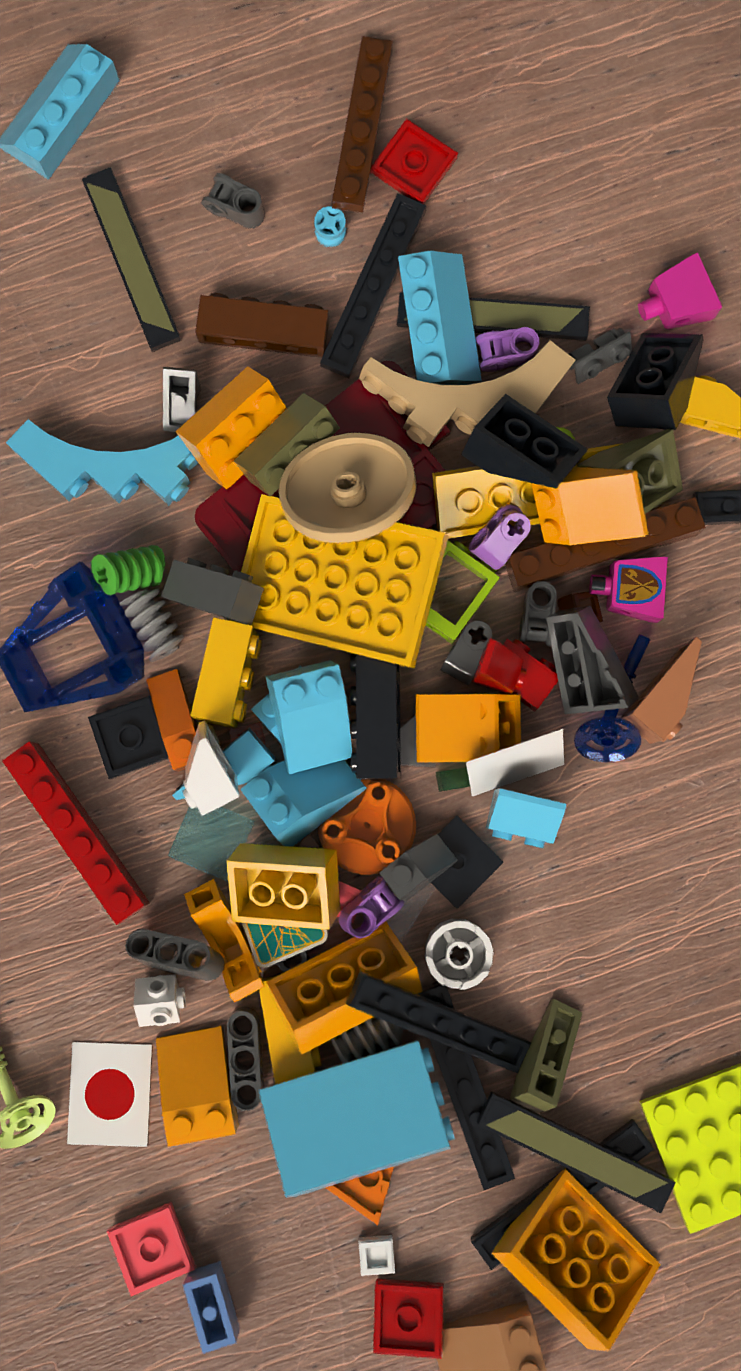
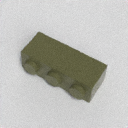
(292, 432)

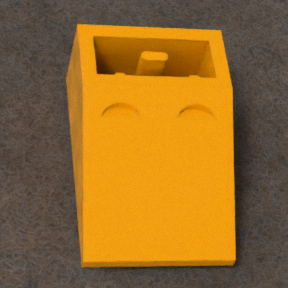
(465, 725)

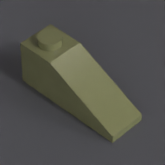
(547, 1060)

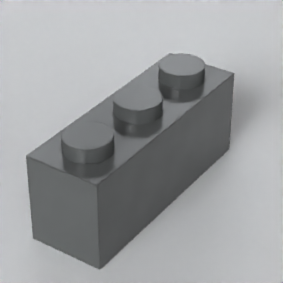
(213, 590)

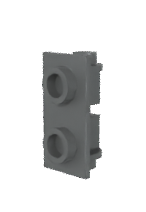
(612, 348)

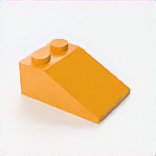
(591, 507)
(195, 1086)

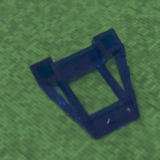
(111, 625)

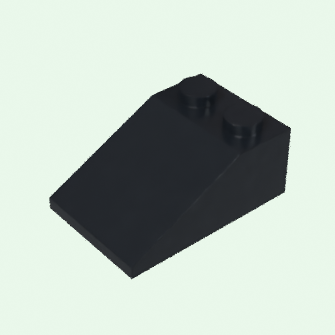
(656, 381)
(522, 446)

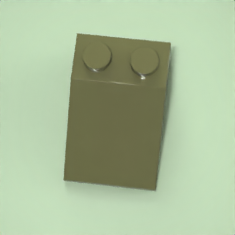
(655, 464)

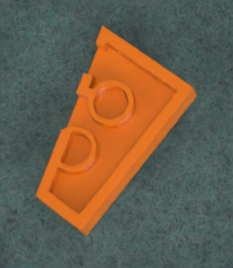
(365, 1193)

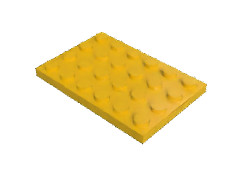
(346, 595)

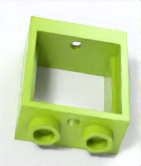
(440, 624)

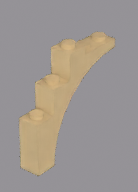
(433, 405)

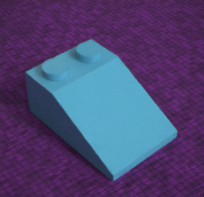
(311, 715)
(302, 800)

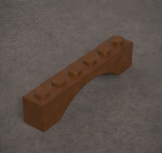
(553, 560)

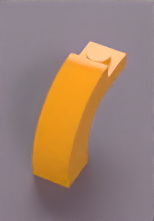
(214, 918)

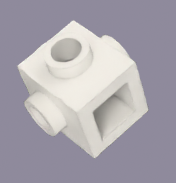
(158, 1000)

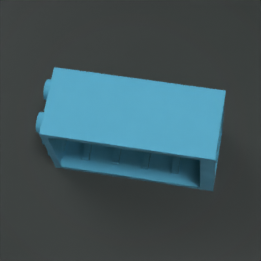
(355, 1119)

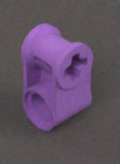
(504, 348)
(498, 538)
(372, 907)

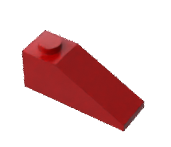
(500, 668)

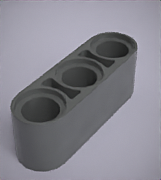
(186, 961)
(239, 1073)

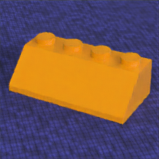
(316, 991)

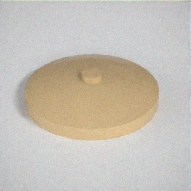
(347, 487)

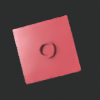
(151, 1249)

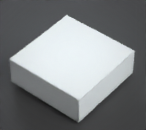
(376, 1255)

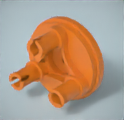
(371, 828)

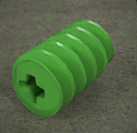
(129, 569)

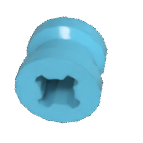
(330, 219)

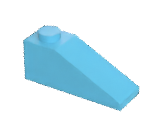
(247, 758)

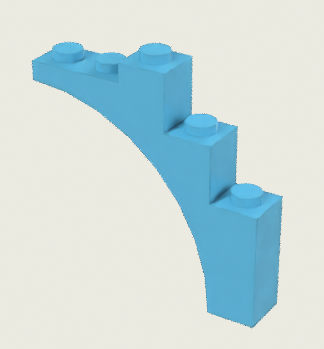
(117, 473)

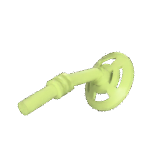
(19, 1115)

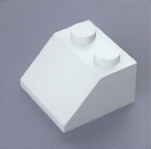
(208, 774)

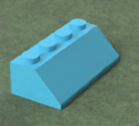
(60, 108)
(439, 318)

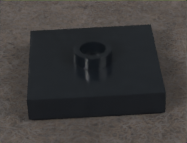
(128, 737)
(474, 863)

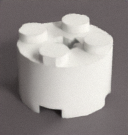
(477, 958)

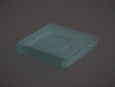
(210, 839)

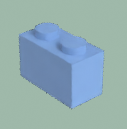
(211, 1307)

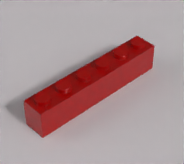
(76, 832)

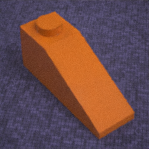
(173, 716)

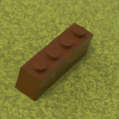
(262, 325)

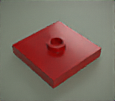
(414, 162)
(408, 1318)

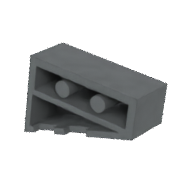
(587, 664)

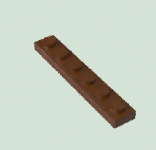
(362, 124)

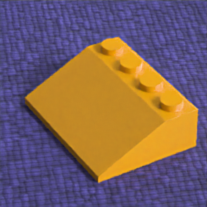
(578, 1261)

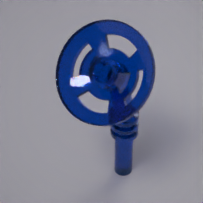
(606, 726)

